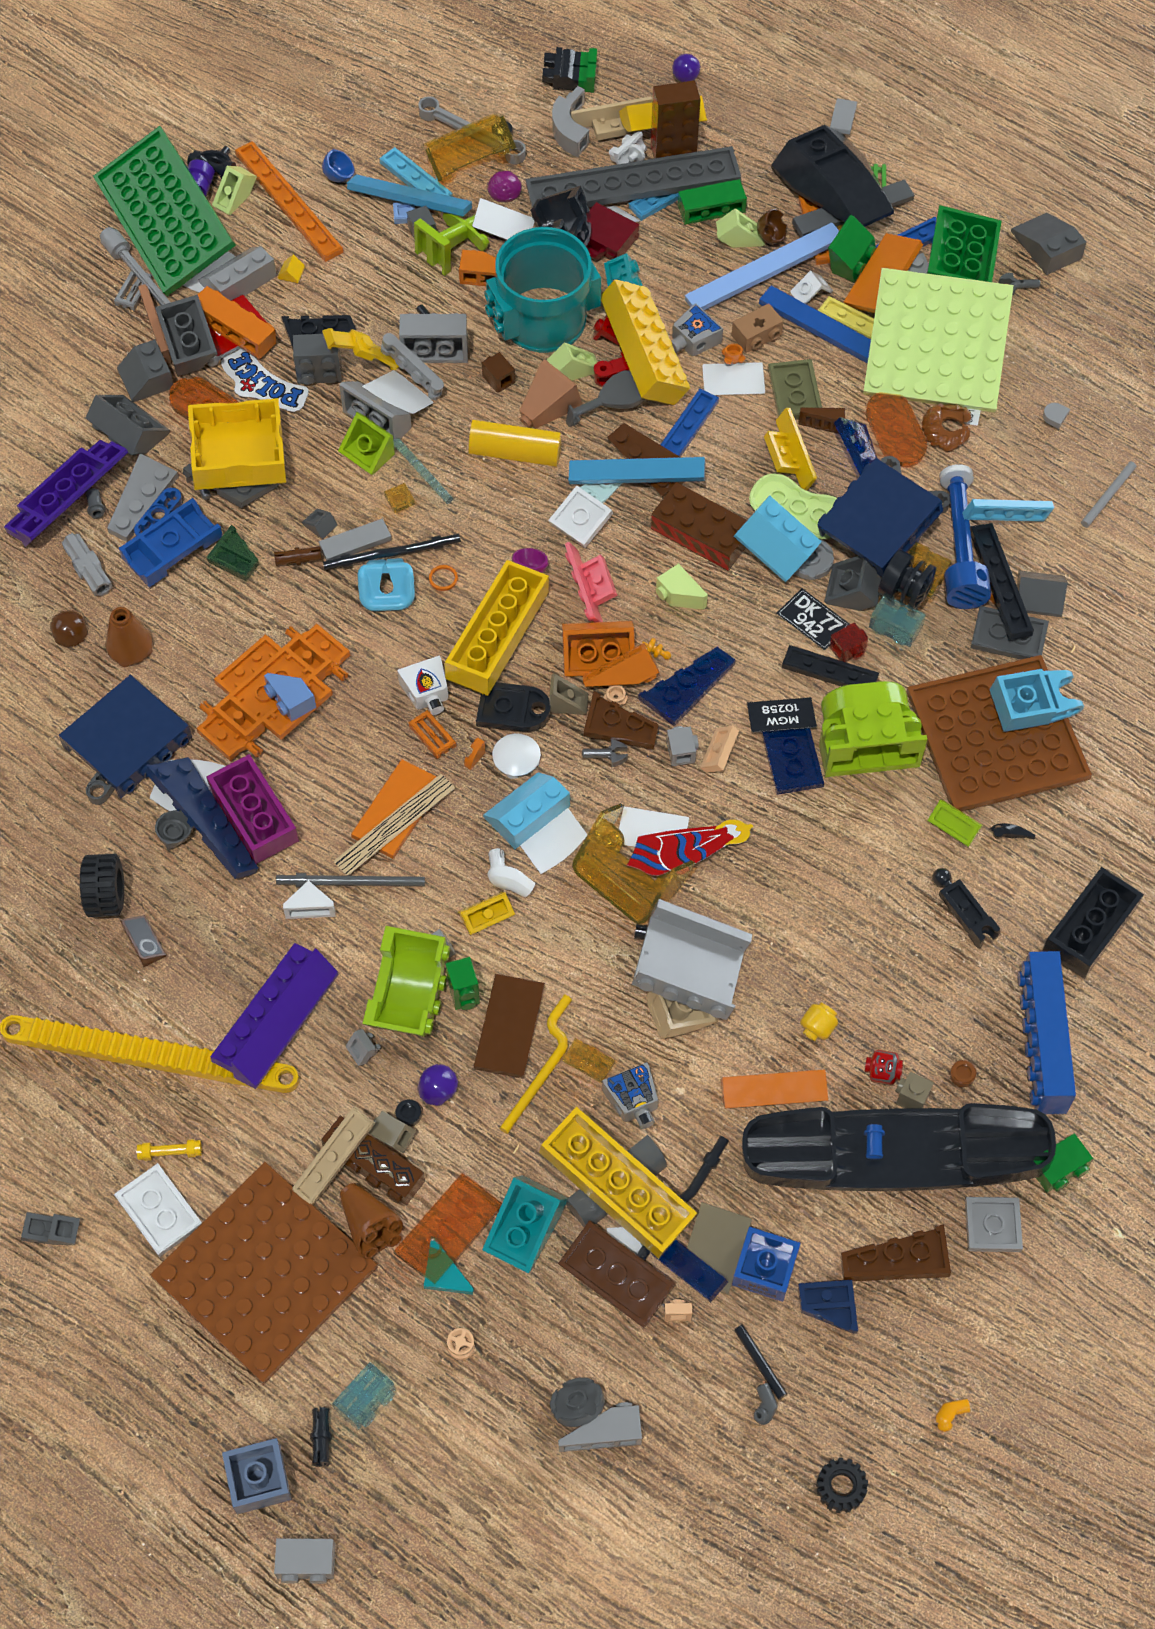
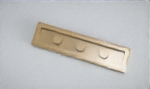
(333, 1155)

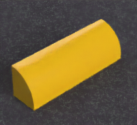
(640, 116)
(514, 443)

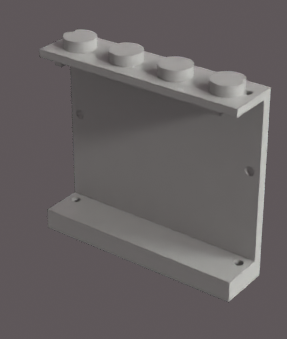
(691, 959)

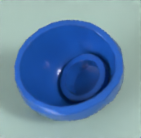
(337, 166)

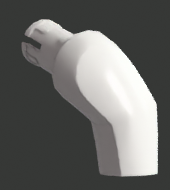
(507, 877)

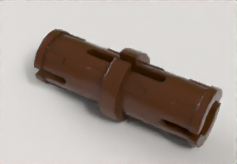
(297, 556)

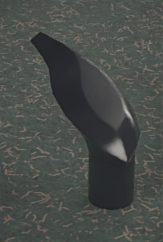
(1011, 831)

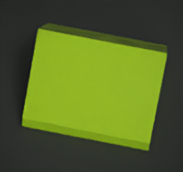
(367, 444)

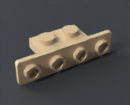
(606, 118)

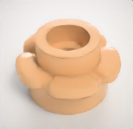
(616, 690)

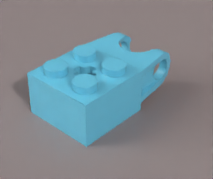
(1033, 698)

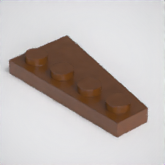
(905, 1258)

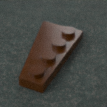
(638, 446)

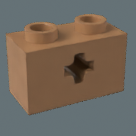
(757, 328)

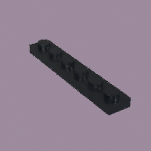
(1001, 581)

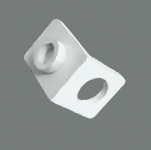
(809, 287)

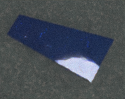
(687, 686)

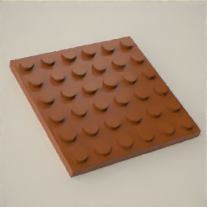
(975, 755)
(263, 1272)

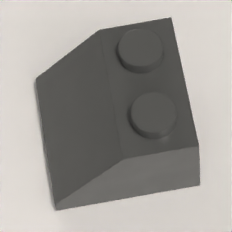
(145, 371)
(853, 584)

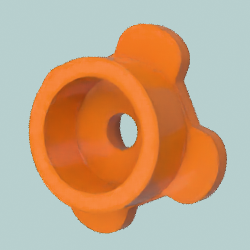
(733, 354)

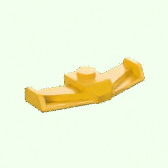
(360, 343)

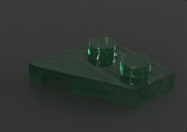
(233, 555)

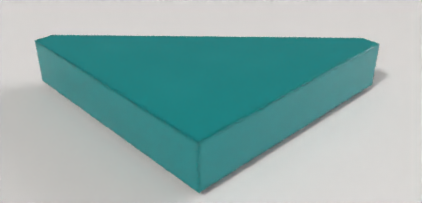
(451, 1281)

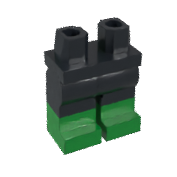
(570, 69)

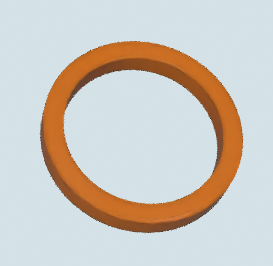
(446, 587)

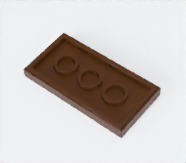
(509, 1026)
(616, 1274)

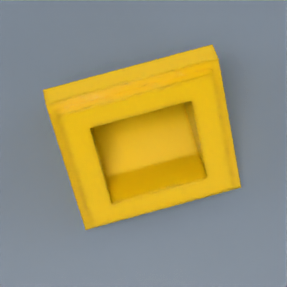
(291, 270)

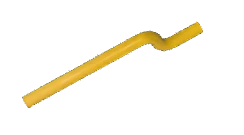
(546, 1069)

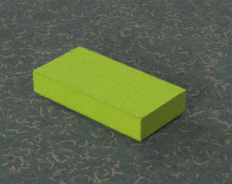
(955, 822)

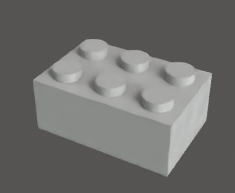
(435, 336)

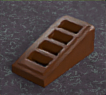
(820, 418)

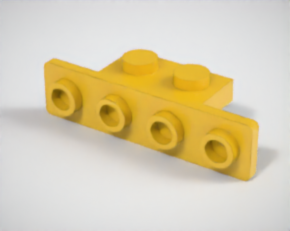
(789, 450)

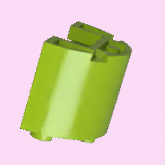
(408, 982)

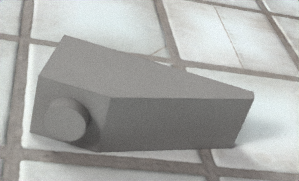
(611, 1429)

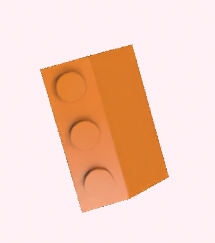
(594, 644)

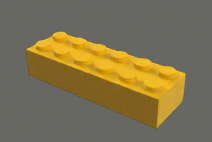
(644, 342)
(496, 627)
(617, 1182)

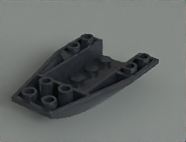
(832, 175)

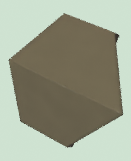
(567, 697)

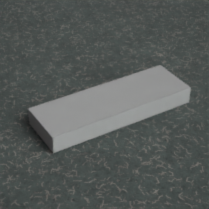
(355, 540)

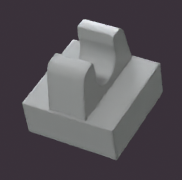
(361, 1047)

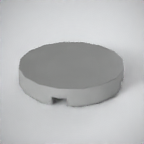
(817, 564)

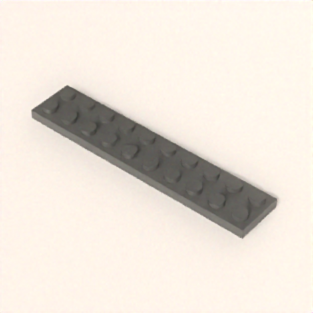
(641, 178)

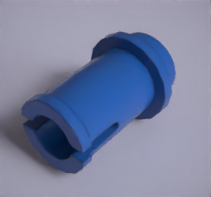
(874, 1141)

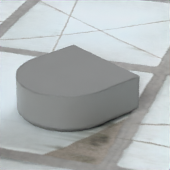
(1055, 414)

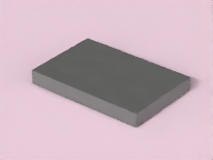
(992, 636)

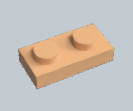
(719, 749)

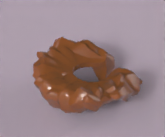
(937, 434)

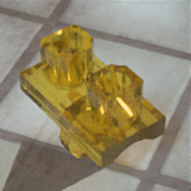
(588, 1060)

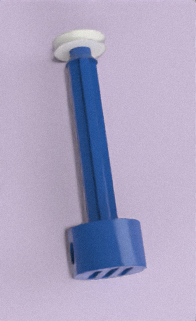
(967, 580)

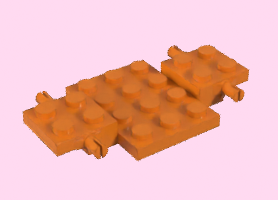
(247, 707)

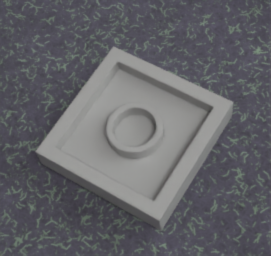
(993, 1224)

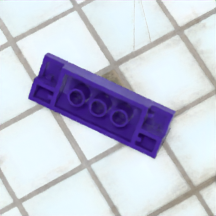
(63, 489)
(275, 1015)

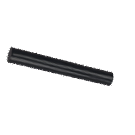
(760, 1362)

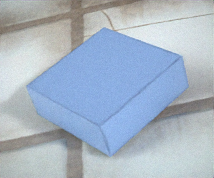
(400, 210)

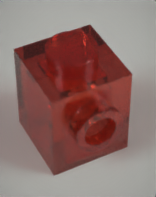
(849, 643)

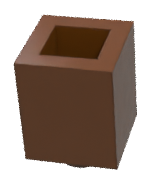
(498, 372)

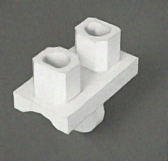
(630, 150)

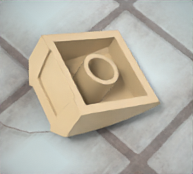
(676, 1018)

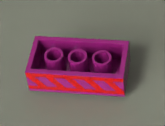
(252, 808)

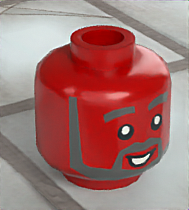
(884, 1067)

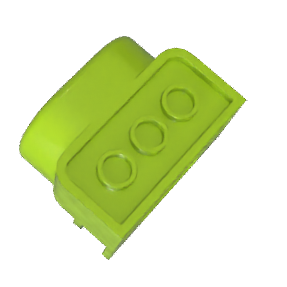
(869, 730)

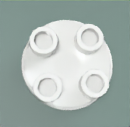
(516, 755)

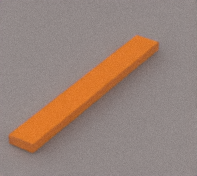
(289, 201)

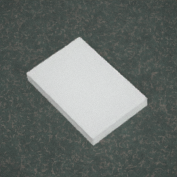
(158, 1210)

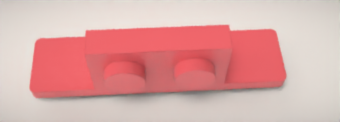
(593, 580)

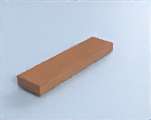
(154, 322)

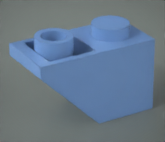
(291, 694)

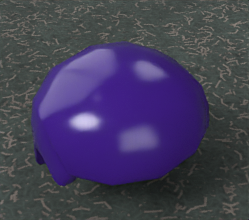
(437, 1084)

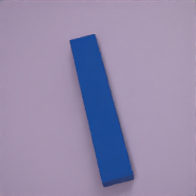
(817, 323)

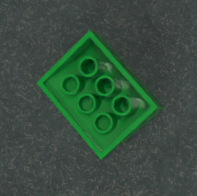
(964, 245)

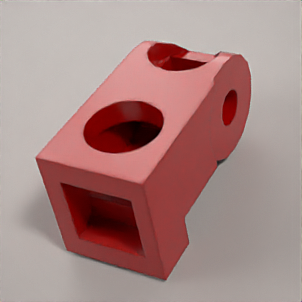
(606, 369)

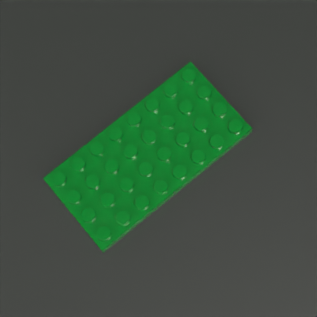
(164, 211)

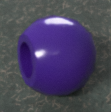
(686, 67)

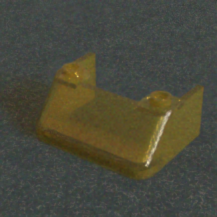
(468, 145)
(624, 886)

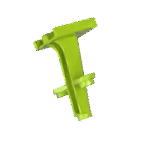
(438, 245)

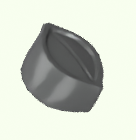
(172, 829)

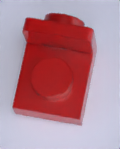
(604, 328)

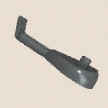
(617, 393)

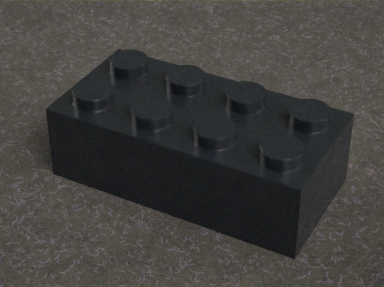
(1093, 922)

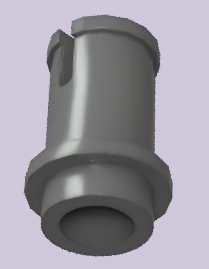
(95, 506)

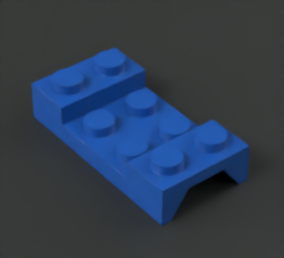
(169, 542)

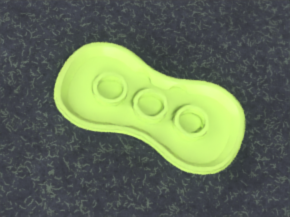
(803, 505)

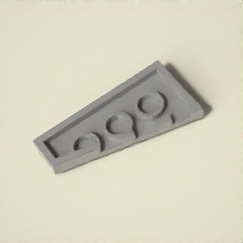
(142, 489)

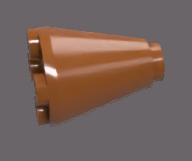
(127, 638)
(369, 1221)

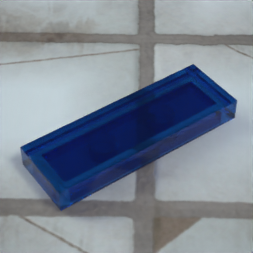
(692, 1271)

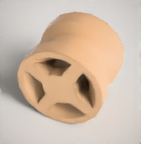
(459, 1338)

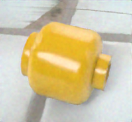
(819, 1021)

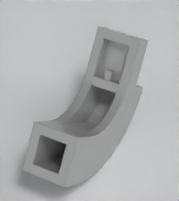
(566, 131)

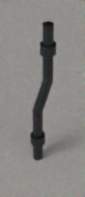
(348, 560)
(710, 1162)

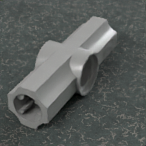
(86, 564)

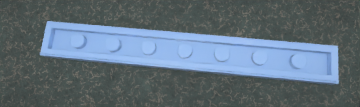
(763, 268)

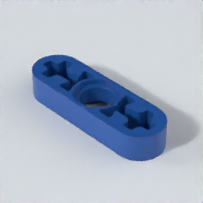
(159, 505)

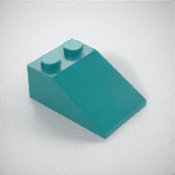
(524, 1223)

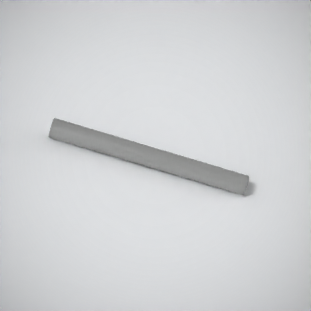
(1108, 494)

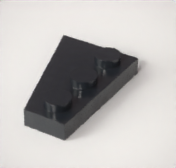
(308, 325)

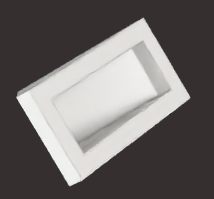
(308, 903)

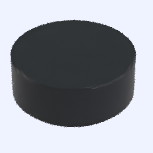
(408, 1112)

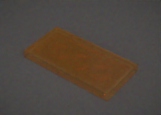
(452, 1224)

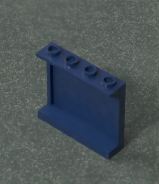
(880, 515)
(126, 735)

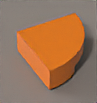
(477, 753)

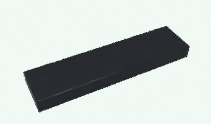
(826, 668)

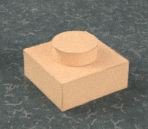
(678, 1311)

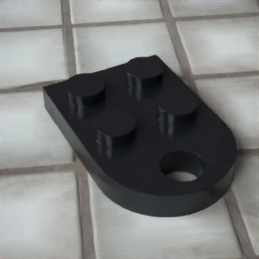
(511, 708)

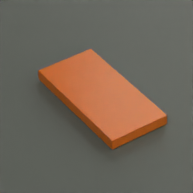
(892, 253)
(398, 789)

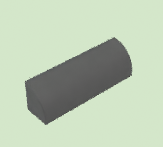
(586, 1209)

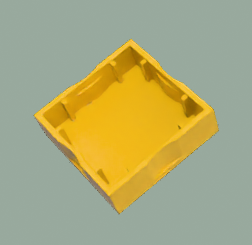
(236, 444)

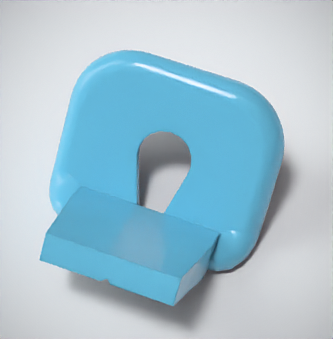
(369, 585)

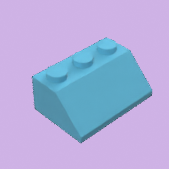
(777, 538)
(528, 808)

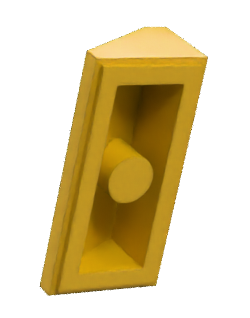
(486, 912)

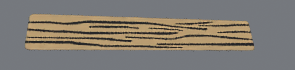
(394, 824)

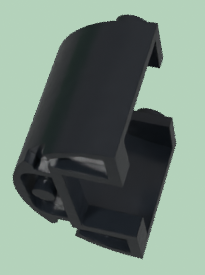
(565, 212)

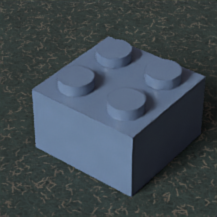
(256, 1476)

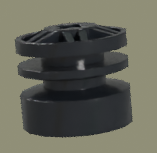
(904, 579)

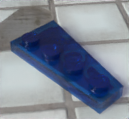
(857, 441)

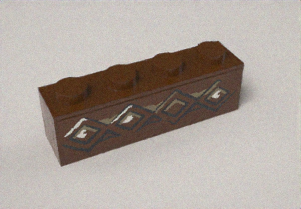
(382, 1168)

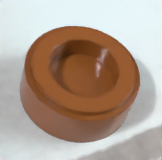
(963, 1073)

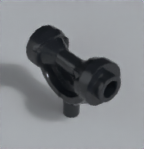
(214, 157)

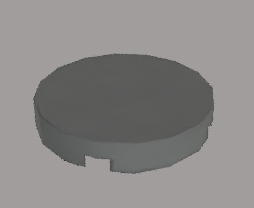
(577, 1402)

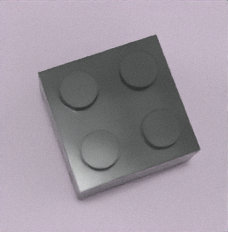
(315, 361)

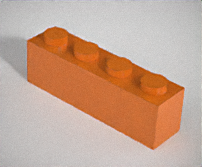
(236, 323)

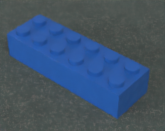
(1047, 1033)

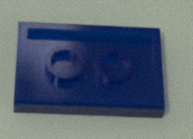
(792, 760)

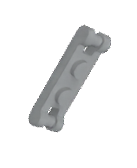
(413, 365)

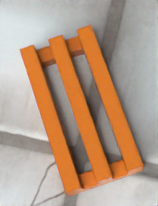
(443, 748)

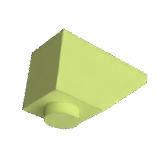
(233, 189)
(738, 230)
(573, 361)
(680, 589)

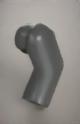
(767, 1407)

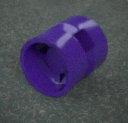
(202, 173)

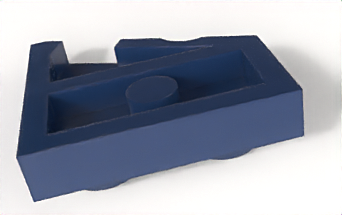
(830, 1303)

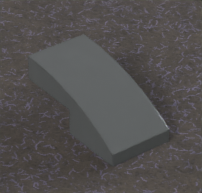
(49, 1229)

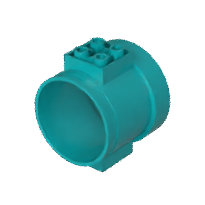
(542, 260)

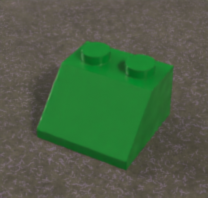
(851, 249)

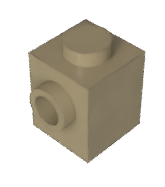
(913, 1091)
(392, 1131)

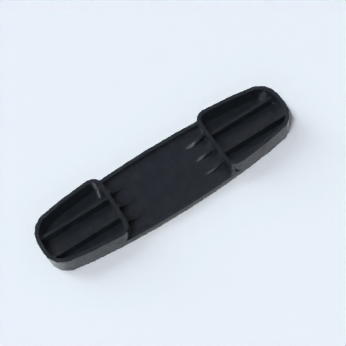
(918, 1149)

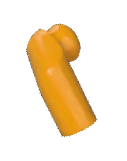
(949, 1411)

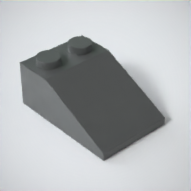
(1050, 242)

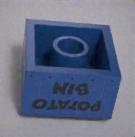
(766, 1264)

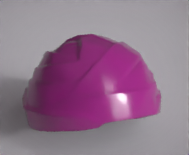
(504, 186)
(531, 558)

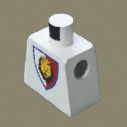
(425, 684)

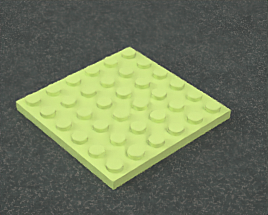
(938, 339)

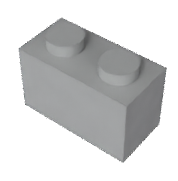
(304, 1560)

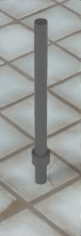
(301, 878)

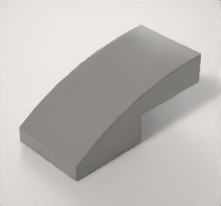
(843, 115)

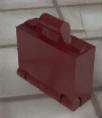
(610, 233)

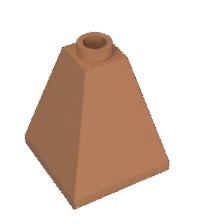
(548, 397)

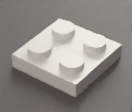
(580, 516)

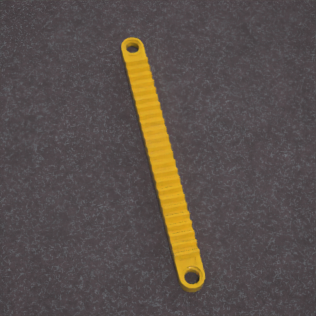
(133, 1051)

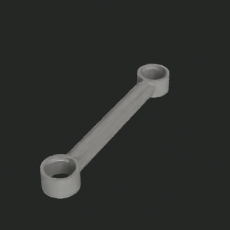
(457, 122)

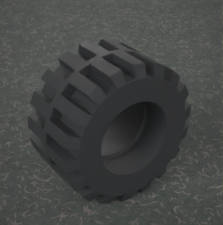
(102, 885)

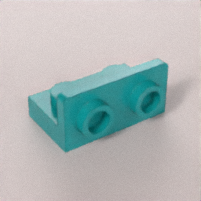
(622, 269)

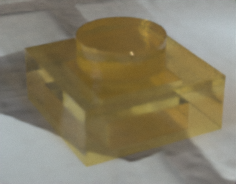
(399, 498)

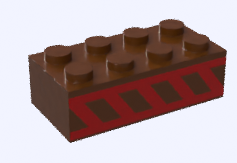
(675, 119)
(699, 525)

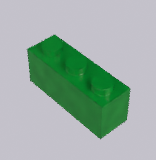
(711, 201)

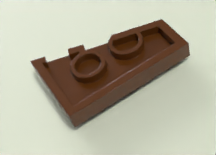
(610, 721)

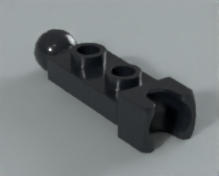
(965, 908)

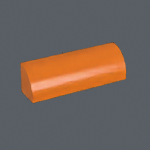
(774, 1088)

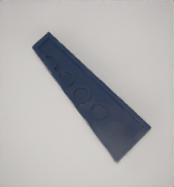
(194, 799)

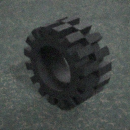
(835, 1501)

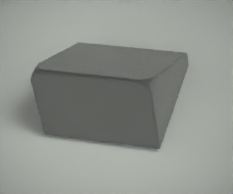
(320, 522)

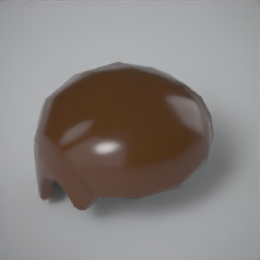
(771, 227)
(68, 628)

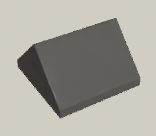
(1042, 592)

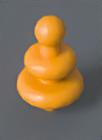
(657, 650)

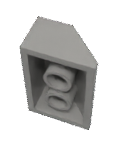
(241, 273)
(384, 414)

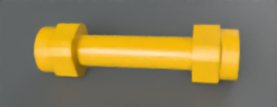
(146, 1151)

